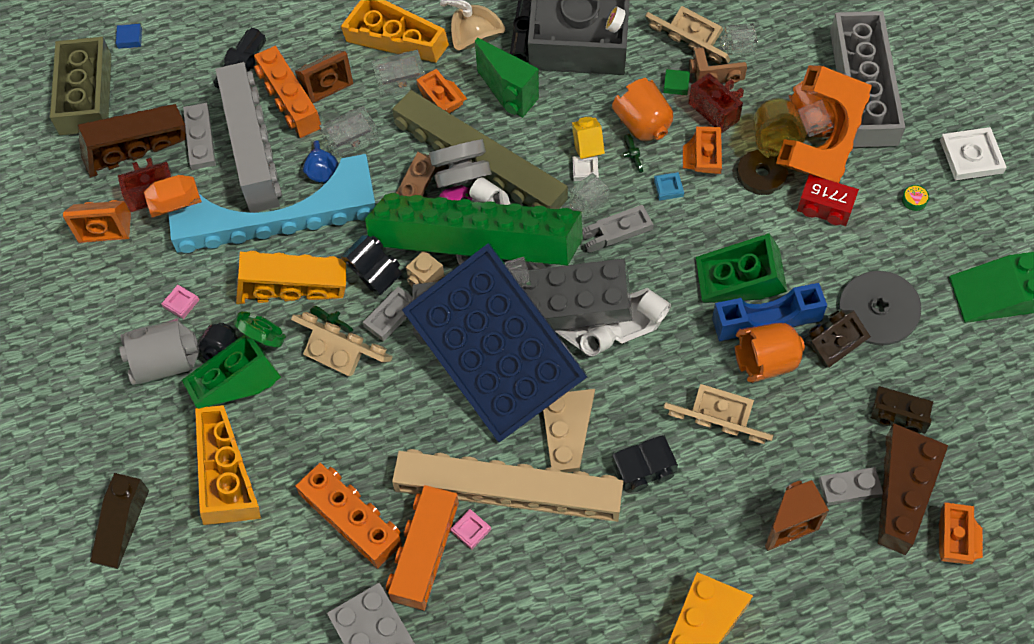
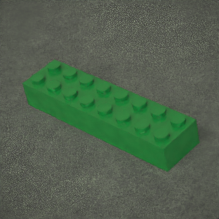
(467, 226)

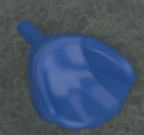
(320, 164)

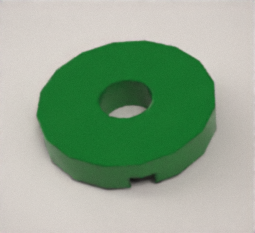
(260, 329)

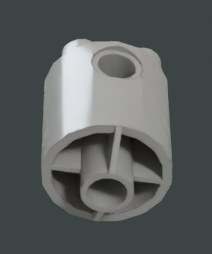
(159, 351)

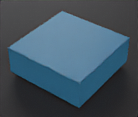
(668, 186)

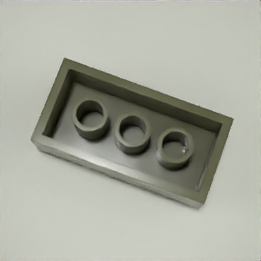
(80, 83)

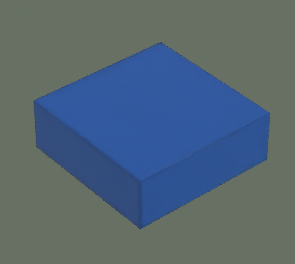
(129, 36)

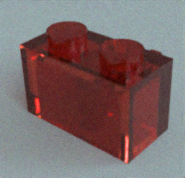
(716, 101)
(136, 182)

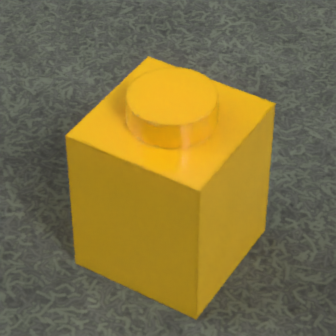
(588, 137)

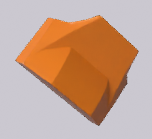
(440, 91)
(704, 151)
(171, 194)
(959, 534)

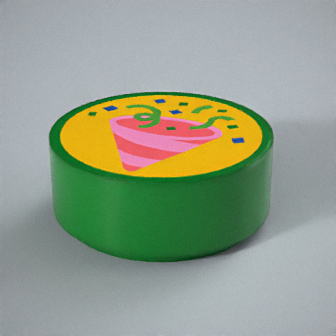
(915, 197)

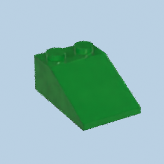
(508, 77)
(742, 271)
(996, 288)
(232, 374)

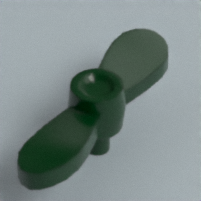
(633, 153)
(330, 318)

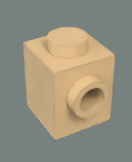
(424, 269)

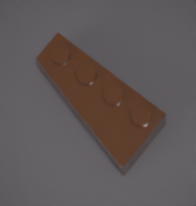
(129, 136)

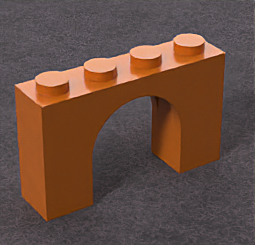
(848, 102)

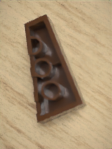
(909, 479)

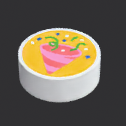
(615, 19)

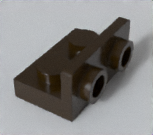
(836, 336)
(901, 409)

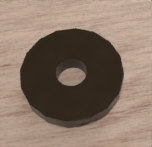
(761, 184)

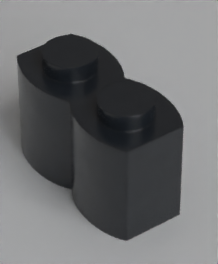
(372, 264)
(645, 463)

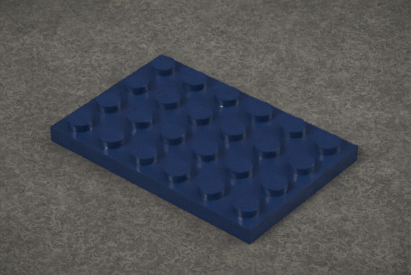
(494, 343)

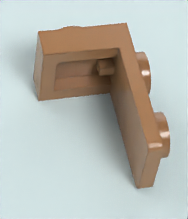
(722, 73)
(418, 176)

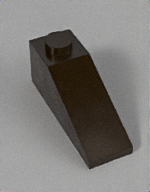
(118, 519)

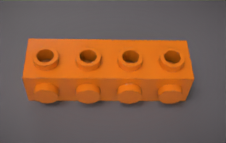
(288, 92)
(349, 515)
(423, 547)

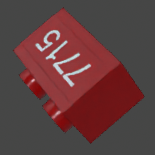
(827, 200)

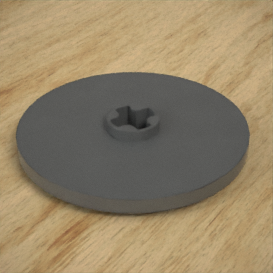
(897, 297)

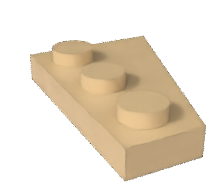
(567, 429)

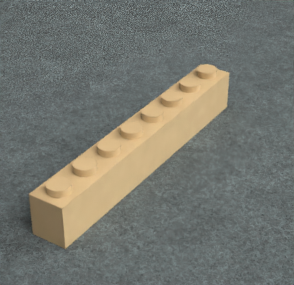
(510, 485)

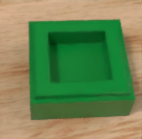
(676, 82)

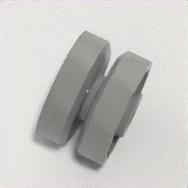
(460, 163)

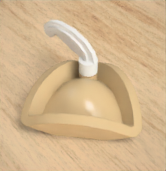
(472, 22)

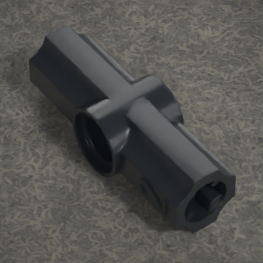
(520, 35)
(245, 50)

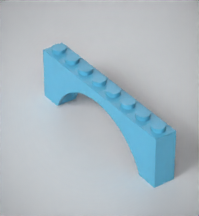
(341, 199)

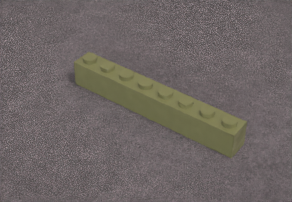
(509, 171)

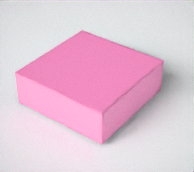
(180, 301)
(470, 529)

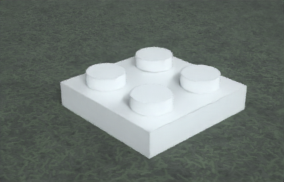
(973, 153)

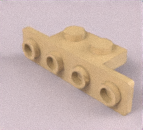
(692, 29)
(336, 348)
(721, 409)

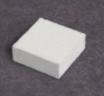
(584, 167)

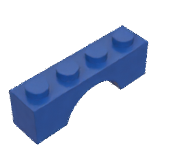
(798, 307)

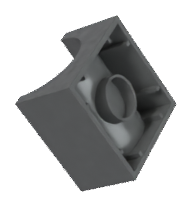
(575, 37)

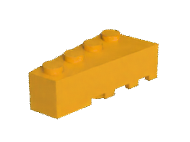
(393, 30)
(289, 277)
(222, 477)
(709, 612)

